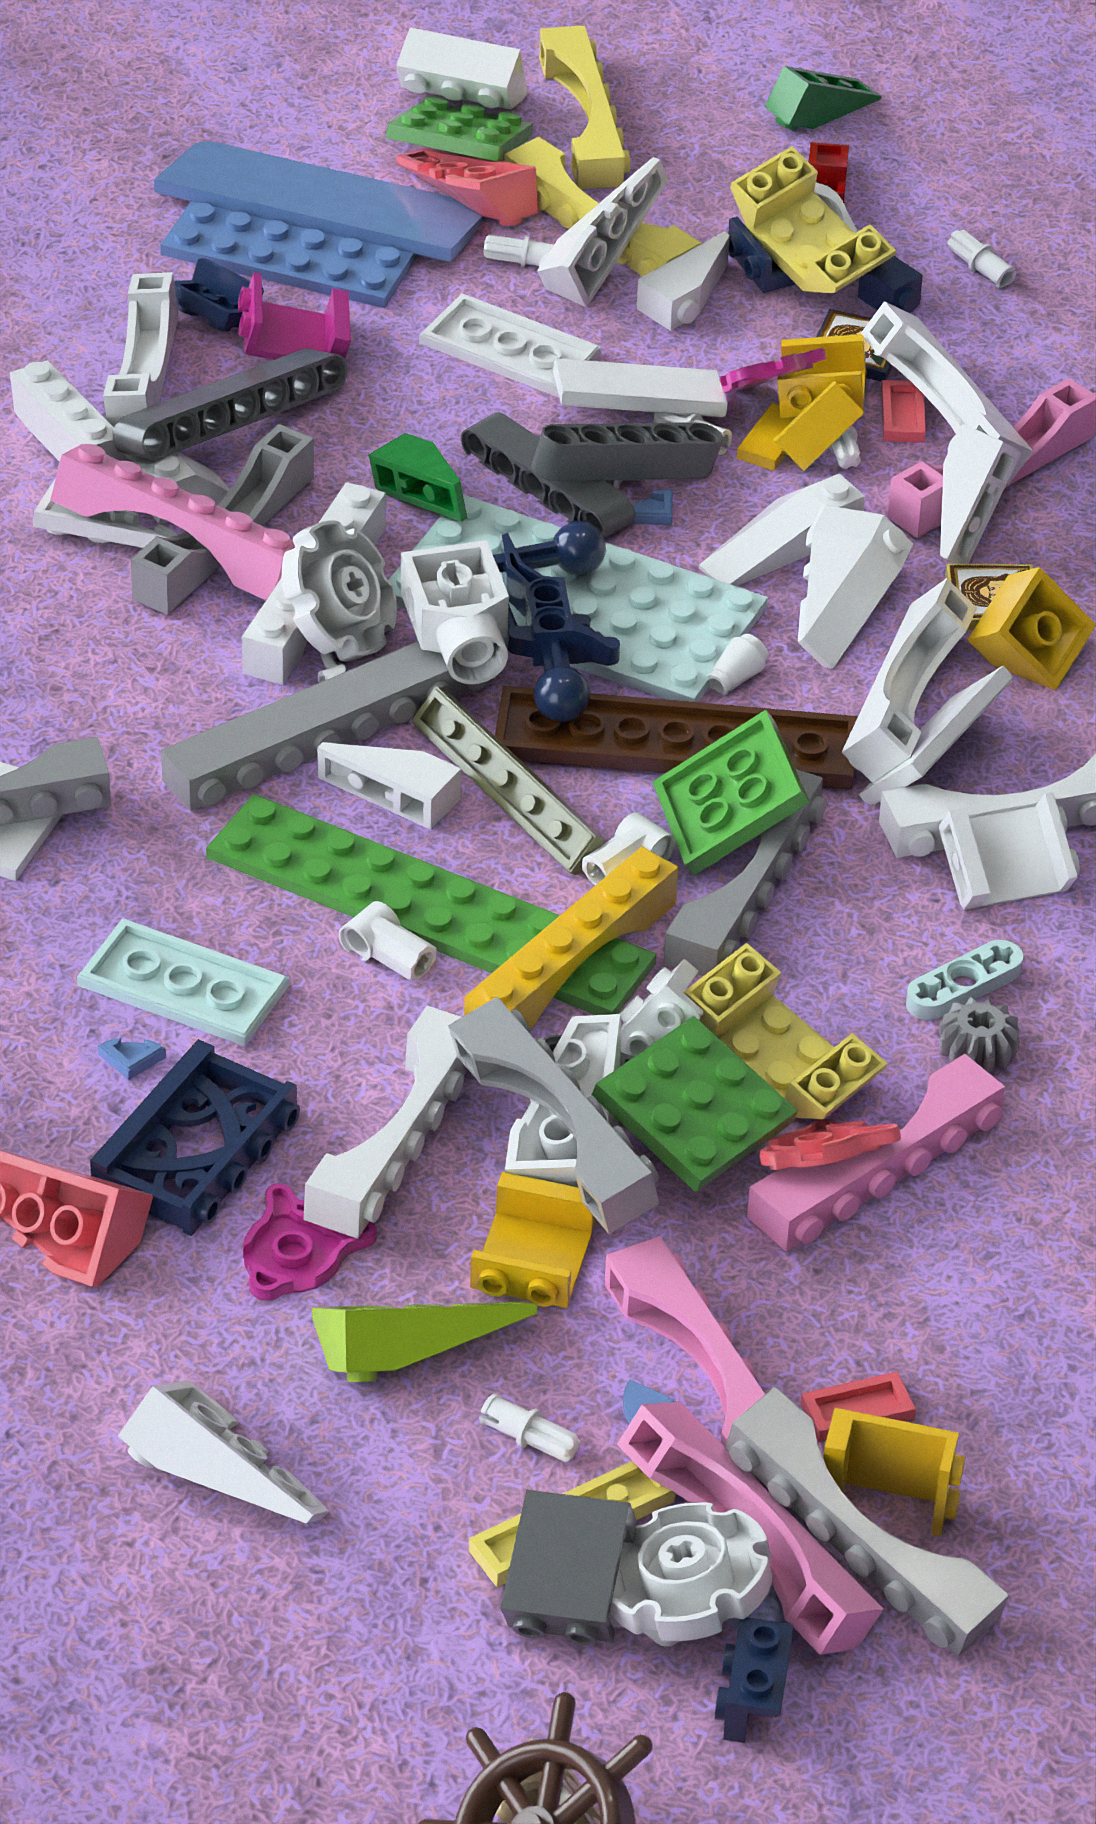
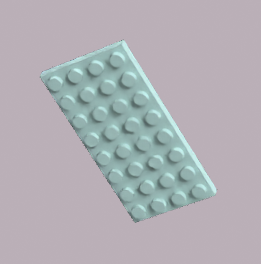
(664, 616)

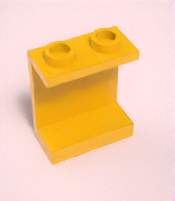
(843, 365)
(534, 1242)
(896, 1460)

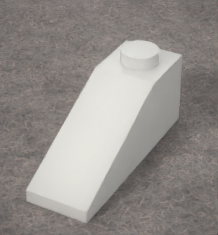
(682, 286)
(972, 486)
(394, 779)

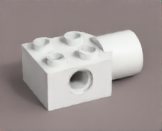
(458, 607)

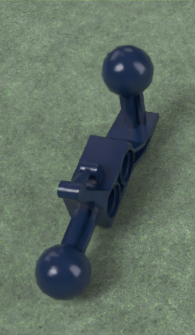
(551, 632)

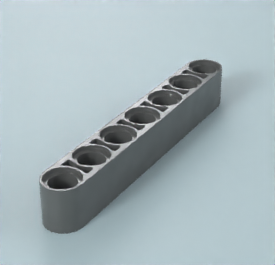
(229, 404)

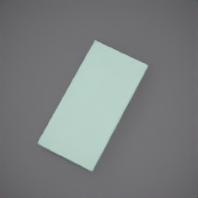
(183, 981)

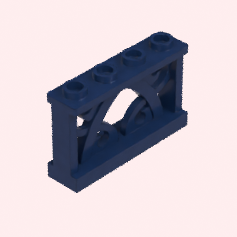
(215, 1172)

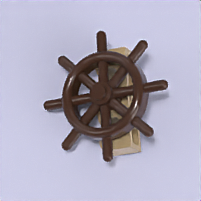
(537, 1780)

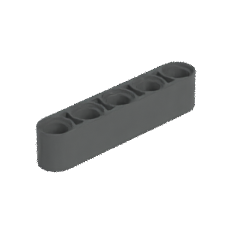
(509, 450)
(626, 451)

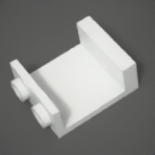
(1009, 853)

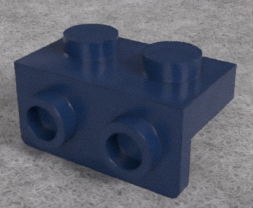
(754, 259)
(212, 295)
(756, 1674)

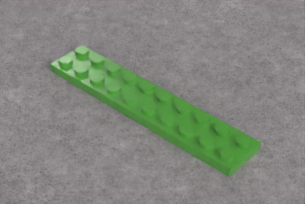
(433, 903)

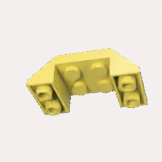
(802, 229)
(775, 1041)

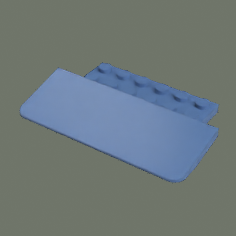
(307, 222)

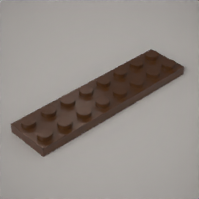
(664, 733)

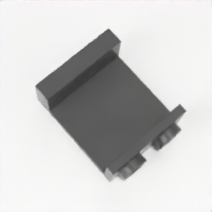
(566, 1566)

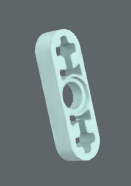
(971, 965)

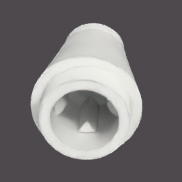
(739, 662)

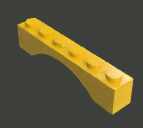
(619, 904)

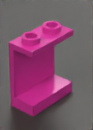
(280, 330)

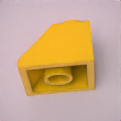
(1032, 628)

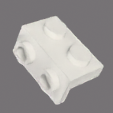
(661, 1011)

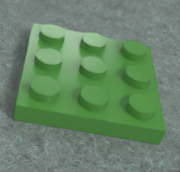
(459, 129)
(730, 792)
(694, 1103)

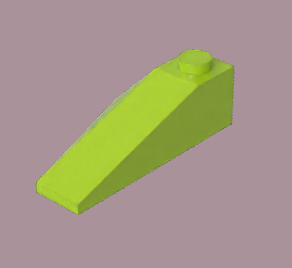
(389, 1337)

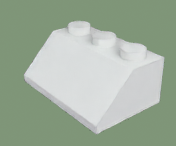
(462, 69)

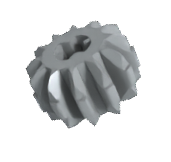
(980, 1032)

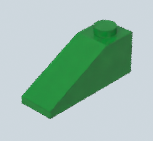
(816, 98)
(418, 475)

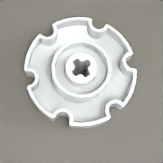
(339, 590)
(691, 1572)

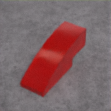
(831, 164)

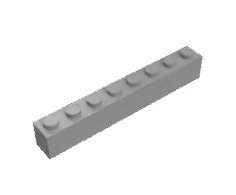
(292, 728)

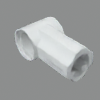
(629, 837)
(379, 935)

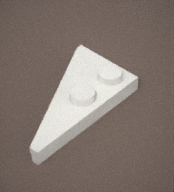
(100, 528)

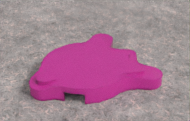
(765, 372)
(291, 1253)

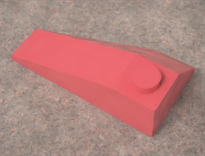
(485, 186)
(71, 1217)

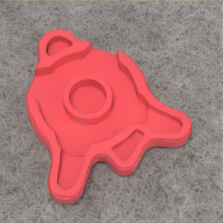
(826, 1143)

